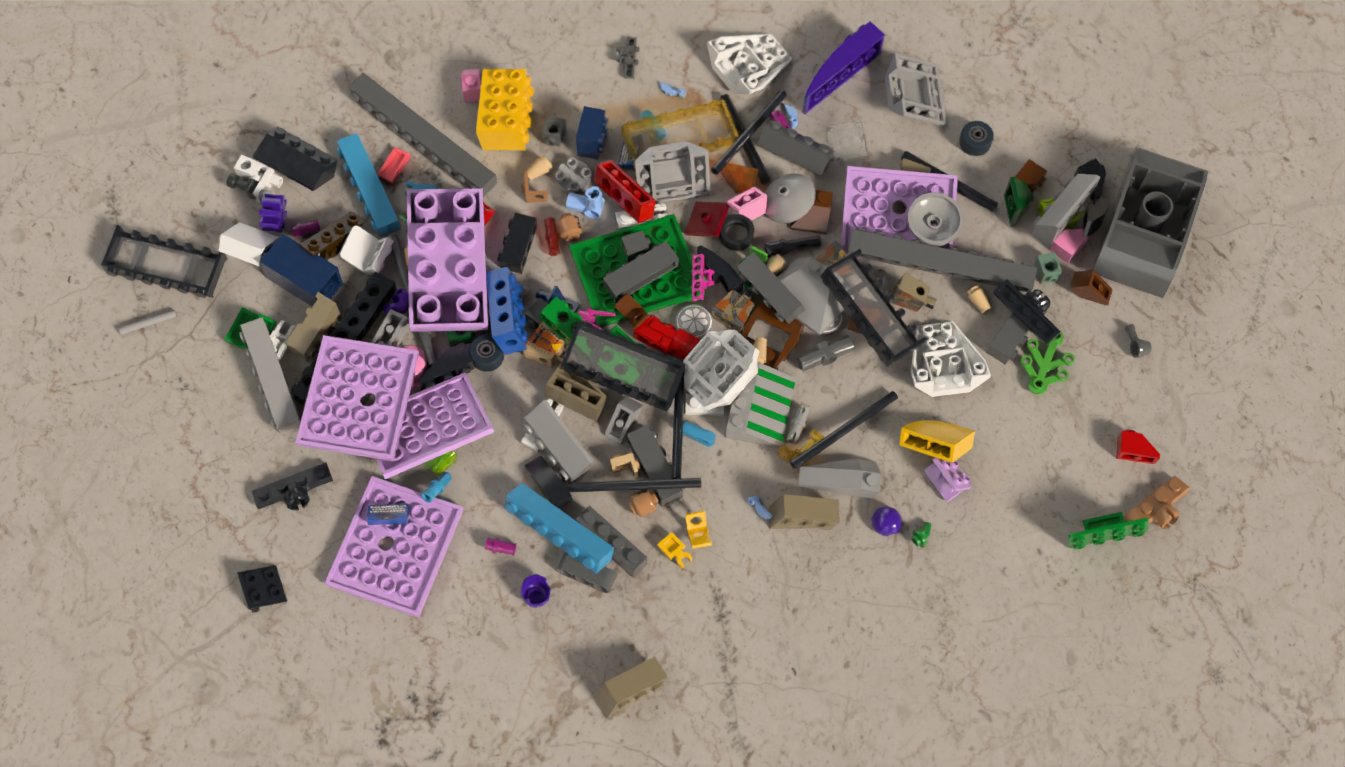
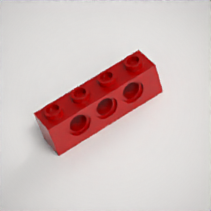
(624, 191)

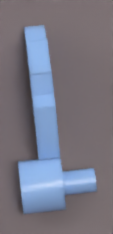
(669, 90)
(792, 114)
(761, 510)

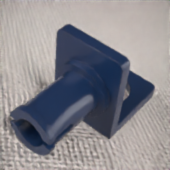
(549, 296)

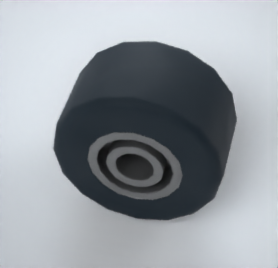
(976, 138)
(488, 359)

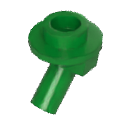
(920, 536)

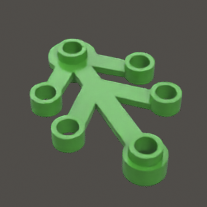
(1045, 365)

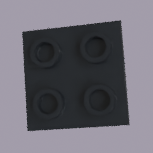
(261, 587)

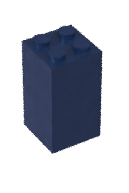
(299, 271)

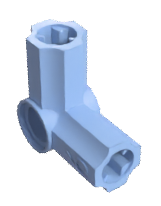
(590, 204)

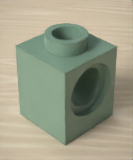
(1050, 261)

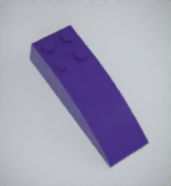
(844, 63)

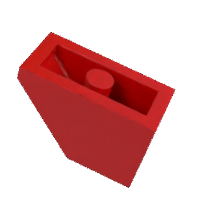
(1135, 447)

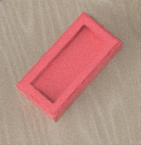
(393, 166)

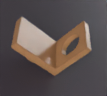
(530, 194)

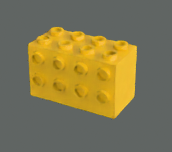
(504, 109)

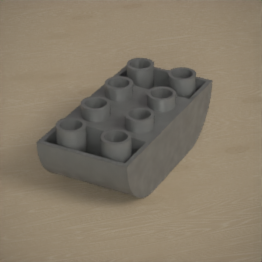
(1150, 222)

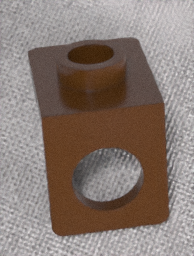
(631, 310)

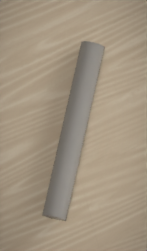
(147, 322)

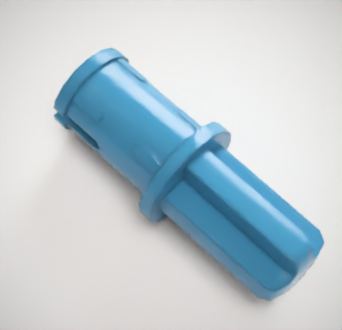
(436, 487)

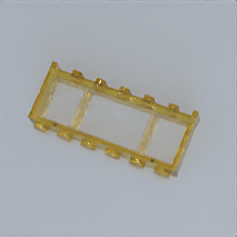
(701, 125)

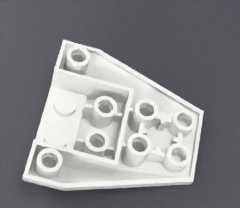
(747, 61)
(946, 361)

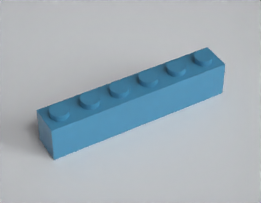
(368, 184)
(559, 528)

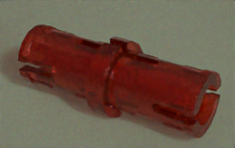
(552, 236)

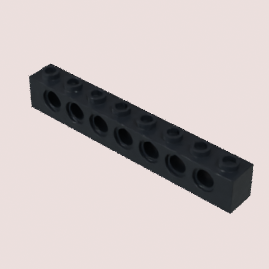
(365, 320)

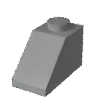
(623, 419)

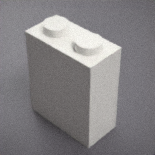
(246, 243)

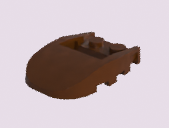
(767, 315)

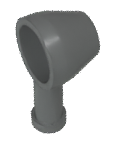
(1137, 346)

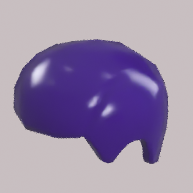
(400, 302)
(886, 521)
(535, 591)

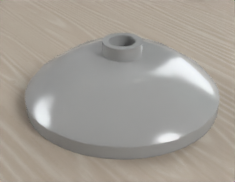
(794, 202)
(937, 209)

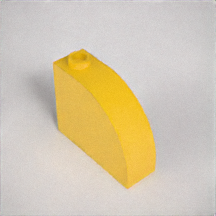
(937, 439)

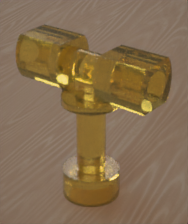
(787, 454)

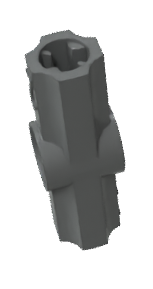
(825, 353)

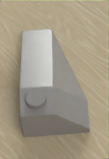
(847, 477)

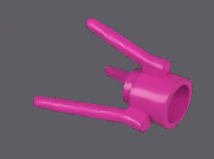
(587, 316)

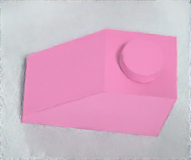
(471, 85)
(750, 203)
(1069, 244)

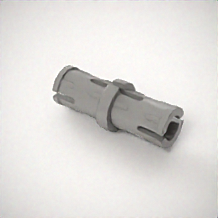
(798, 424)

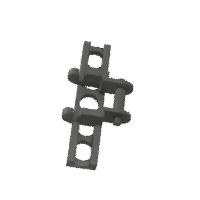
(628, 61)

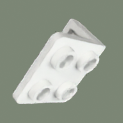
(365, 250)

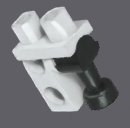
(259, 177)

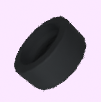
(735, 245)

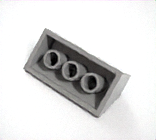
(1065, 207)
(557, 442)

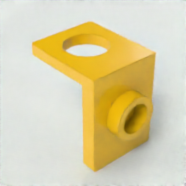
(698, 532)

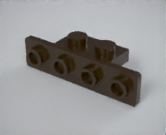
(331, 239)

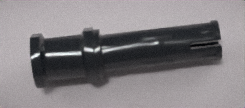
(783, 246)

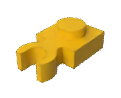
(673, 547)

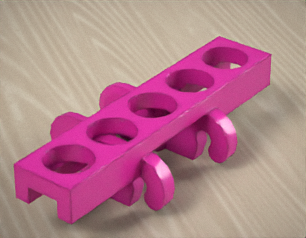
(702, 284)

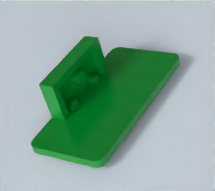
(1107, 528)

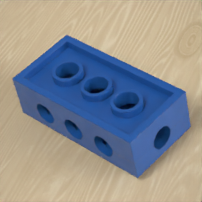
(506, 310)

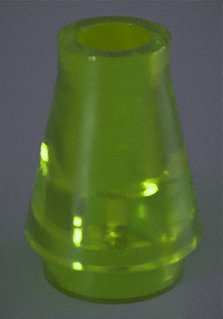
(443, 462)

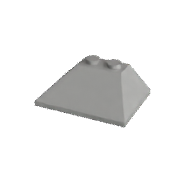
(915, 89)
(674, 171)
(805, 283)

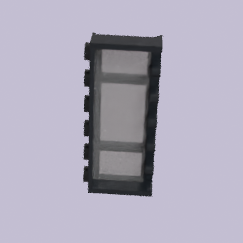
(163, 263)
(871, 309)
(623, 366)

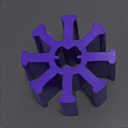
(273, 213)

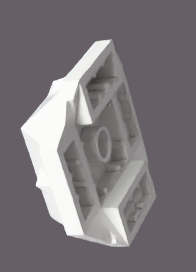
(720, 368)

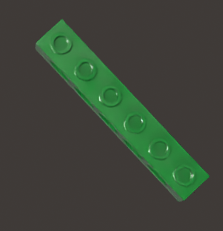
(550, 314)

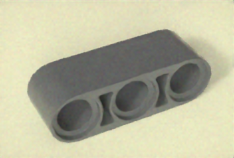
(577, 571)

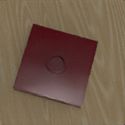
(707, 219)

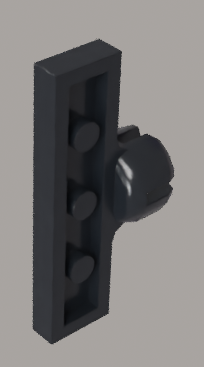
(1028, 310)
(292, 488)

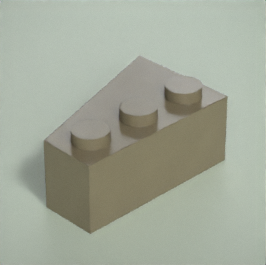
(320, 321)
(576, 393)
(804, 513)
(630, 686)

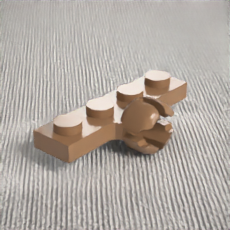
(1159, 504)

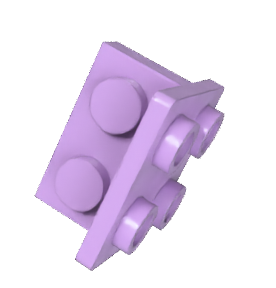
(948, 478)

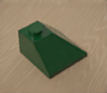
(1017, 199)

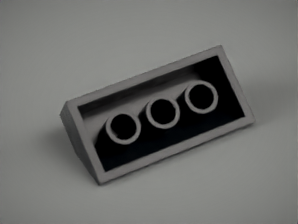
(296, 159)

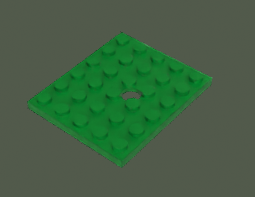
(605, 254)

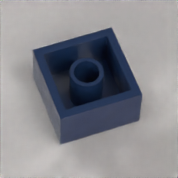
(591, 133)

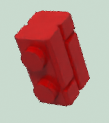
(655, 334)

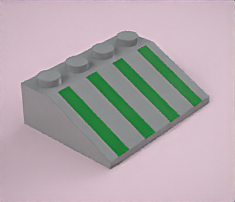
(762, 408)

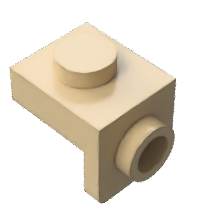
(621, 462)

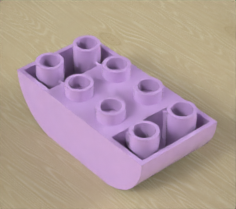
(446, 260)

